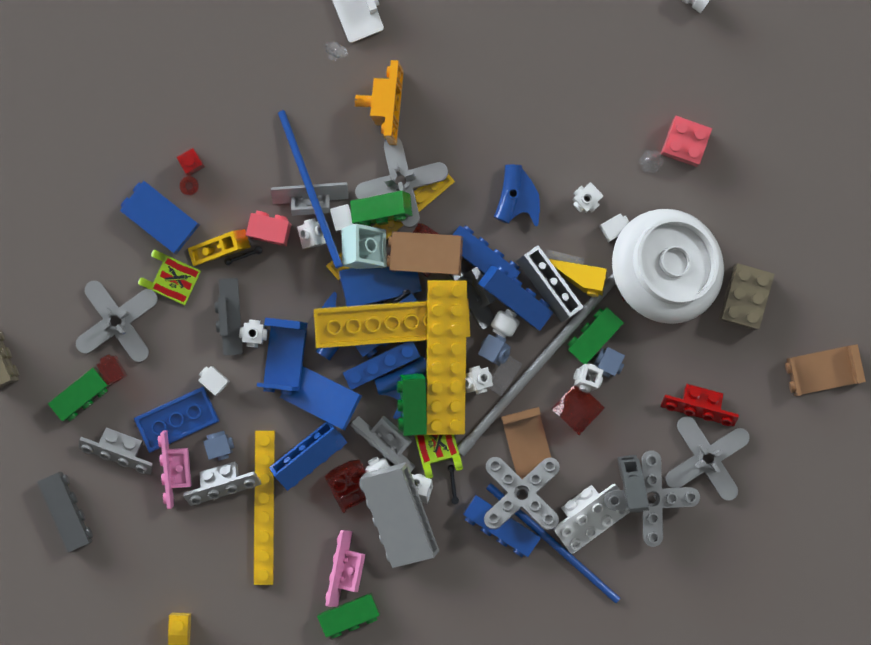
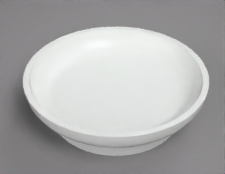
(668, 266)

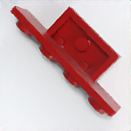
(701, 404)

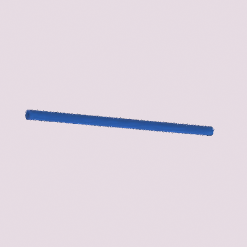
(310, 189)
(558, 547)

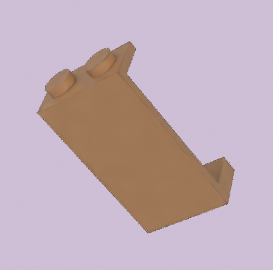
(425, 253)
(825, 370)
(526, 440)

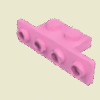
(176, 468)
(346, 569)

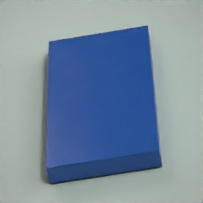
(376, 284)
(324, 398)
(178, 417)

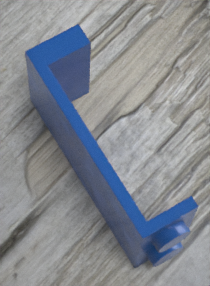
(159, 217)
(284, 355)

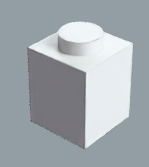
(341, 217)
(613, 227)
(213, 380)

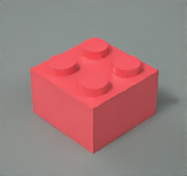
(686, 141)
(268, 229)

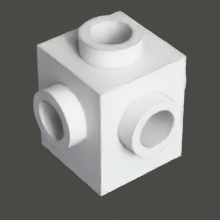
(592, 193)
(311, 234)
(261, 333)
(593, 375)
(478, 380)
(424, 487)

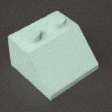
(363, 247)

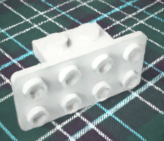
(359, 18)
(586, 518)

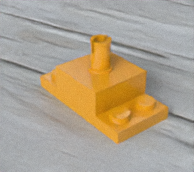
(385, 101)

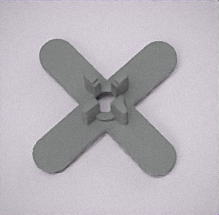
(414, 178)
(127, 313)
(696, 465)
(513, 484)
(664, 498)

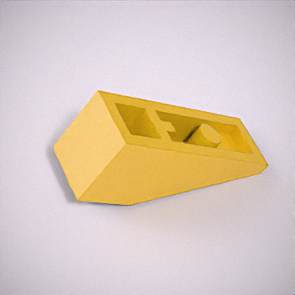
(219, 247)
(584, 277)
(179, 629)

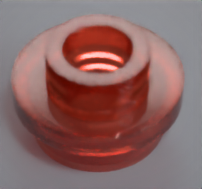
(183, 183)

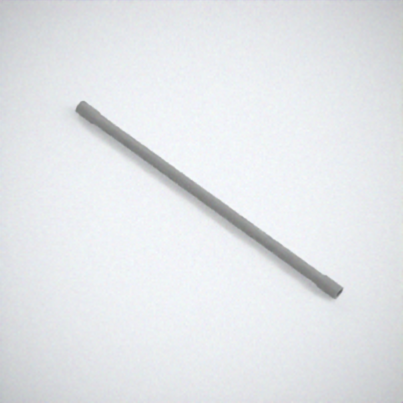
(470, 440)

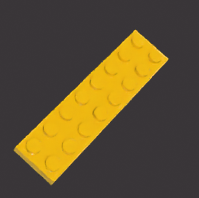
(373, 324)
(446, 356)

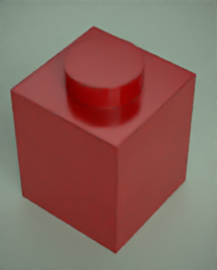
(190, 162)

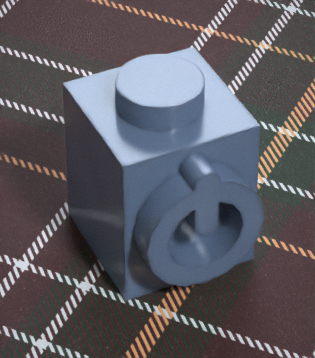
(495, 349)
(609, 361)
(218, 445)

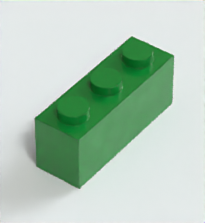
(381, 208)
(594, 335)
(79, 395)
(412, 404)
(349, 615)

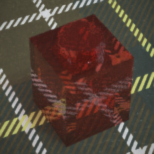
(111, 369)

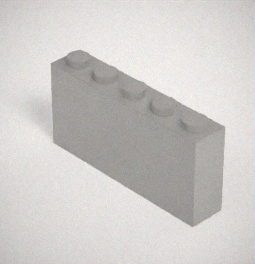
(399, 515)

